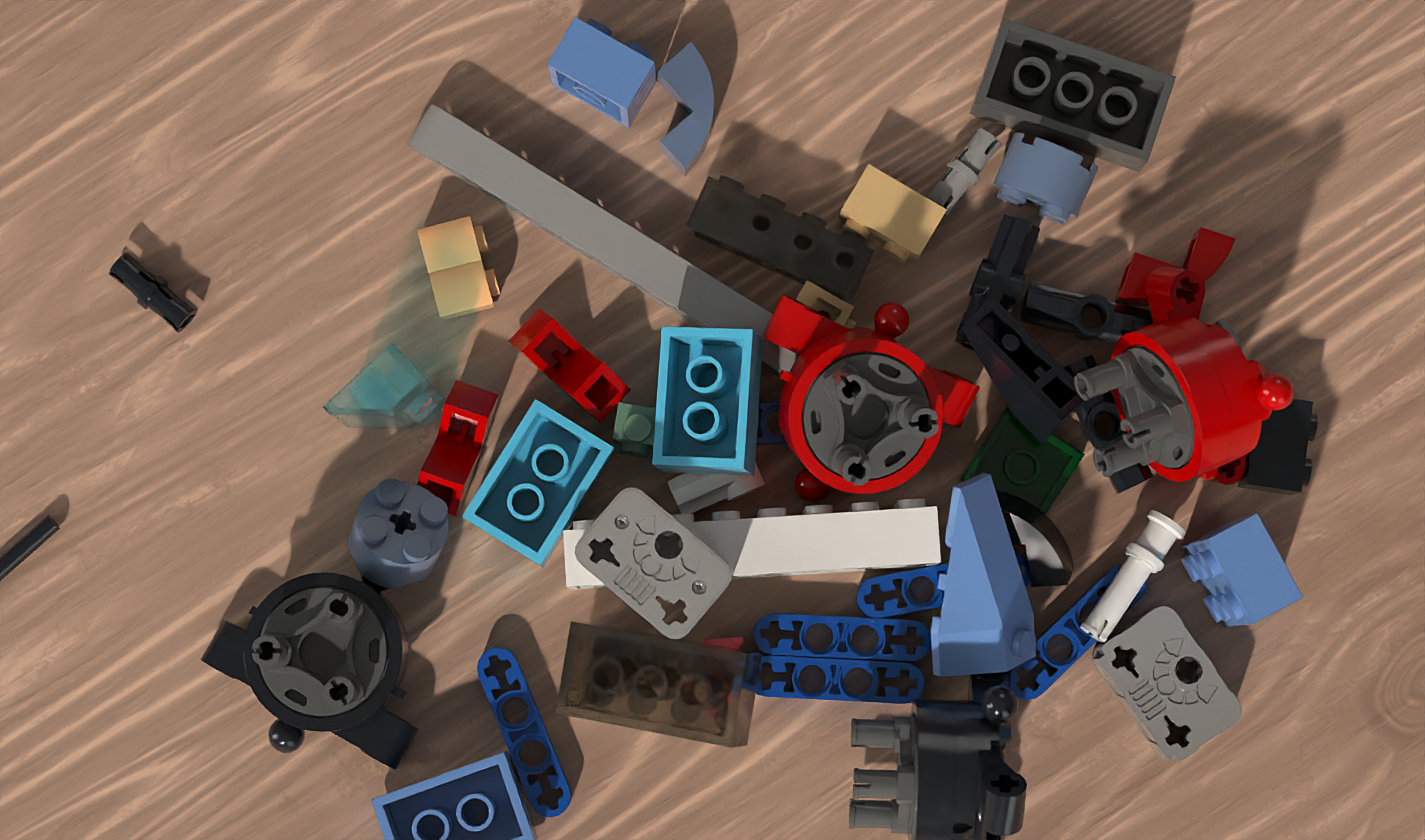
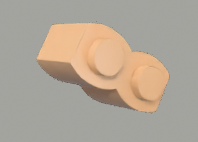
(457, 267)

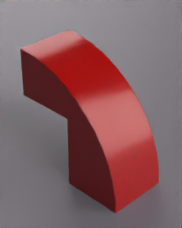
(1204, 256)
(569, 365)
(458, 444)

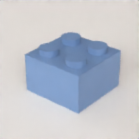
(603, 70)

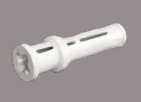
(1143, 558)

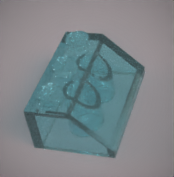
(386, 395)

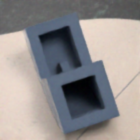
(691, 86)

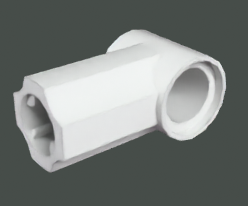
(700, 490)

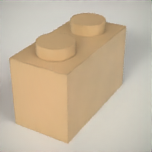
(891, 215)

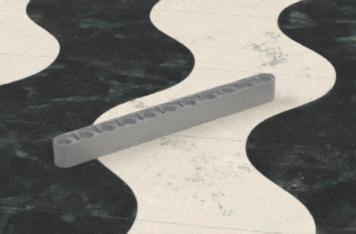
(591, 230)

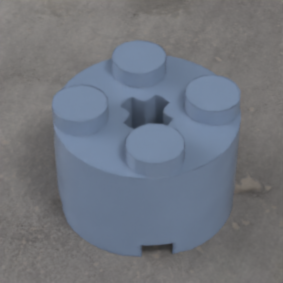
(1044, 177)
(398, 534)

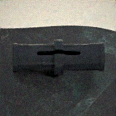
(152, 292)

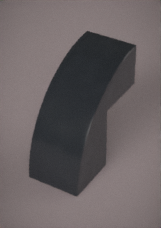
(1046, 548)

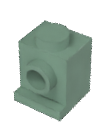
(634, 430)

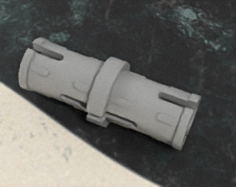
(964, 170)

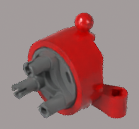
(1183, 390)
(860, 401)

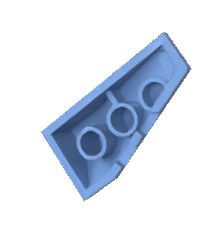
(985, 603)

